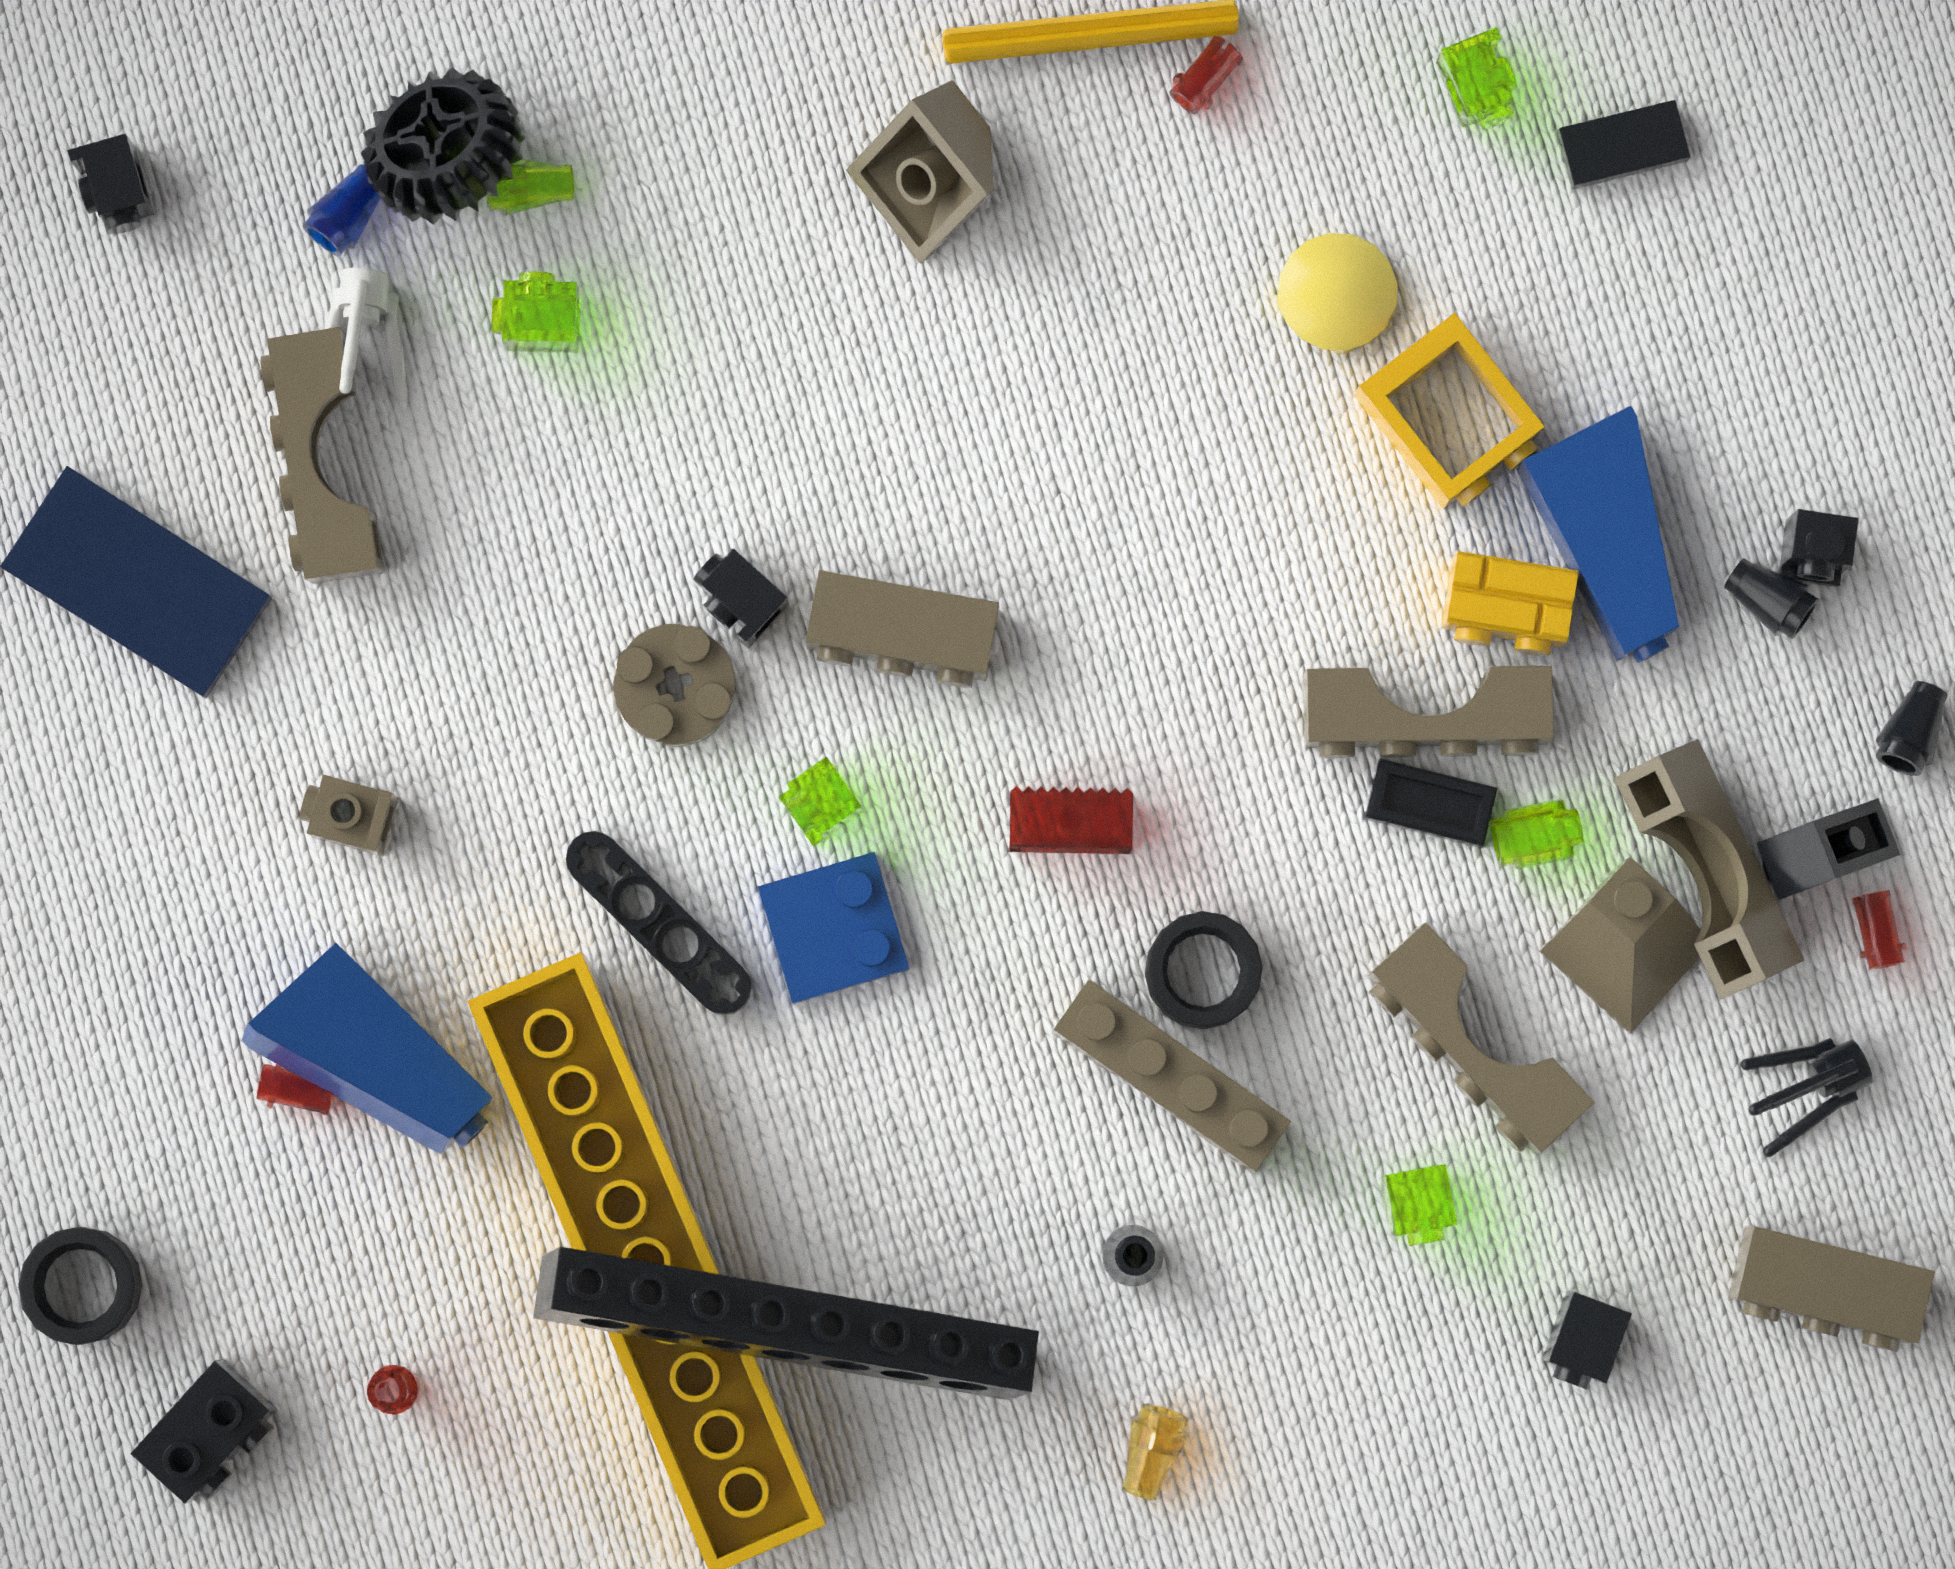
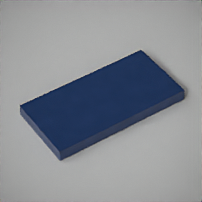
(136, 582)

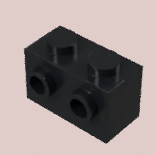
(205, 1433)

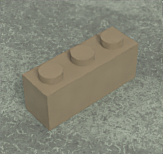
(901, 628)
(1830, 1288)

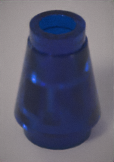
(342, 213)

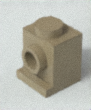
(367, 828)

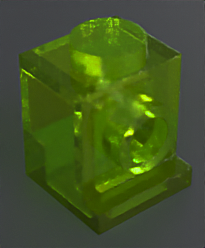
(1478, 80)
(820, 801)

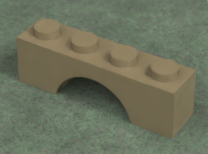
(332, 535)
(1350, 711)
(1742, 924)
(1424, 985)
(1171, 1076)

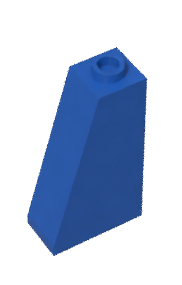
(1606, 526)
(368, 1051)

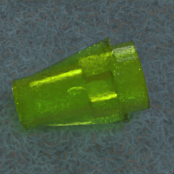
(532, 187)

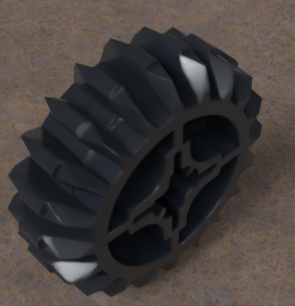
(442, 145)

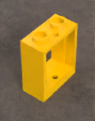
(1408, 366)

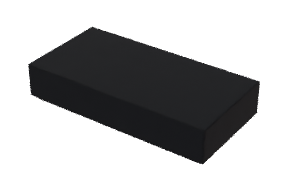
(1623, 144)
(1430, 803)

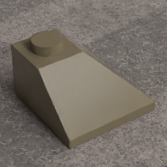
(928, 168)
(1626, 944)

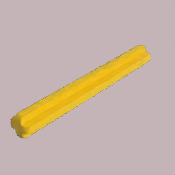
(1090, 31)

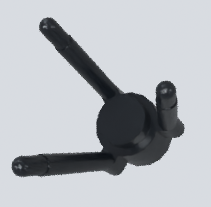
(1836, 1072)

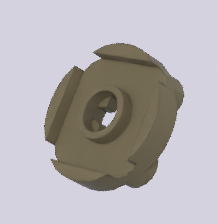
(643, 668)

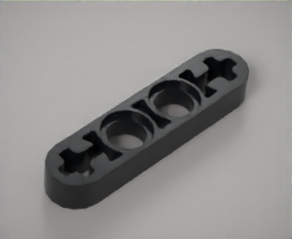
(663, 918)

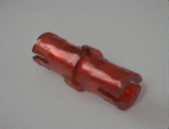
(379, 1394)

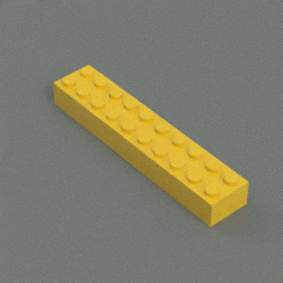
(626, 1200)

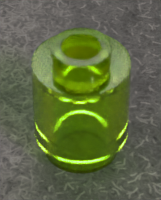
(1536, 834)

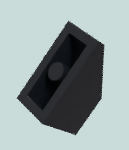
(1827, 849)

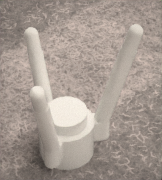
(360, 302)

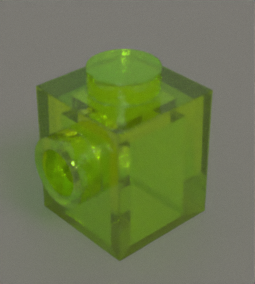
(538, 314)
(1418, 1203)

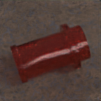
(1205, 75)
(1878, 930)
(289, 1089)

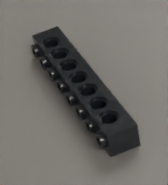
(785, 1324)

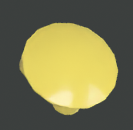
(1337, 292)

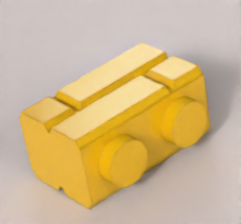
(1509, 602)

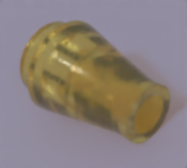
(1153, 1448)

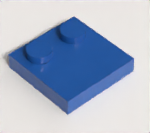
(833, 928)

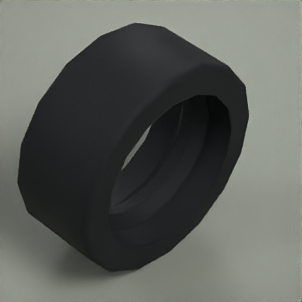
(1228, 931)
(34, 1275)

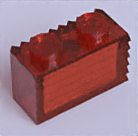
(1070, 821)

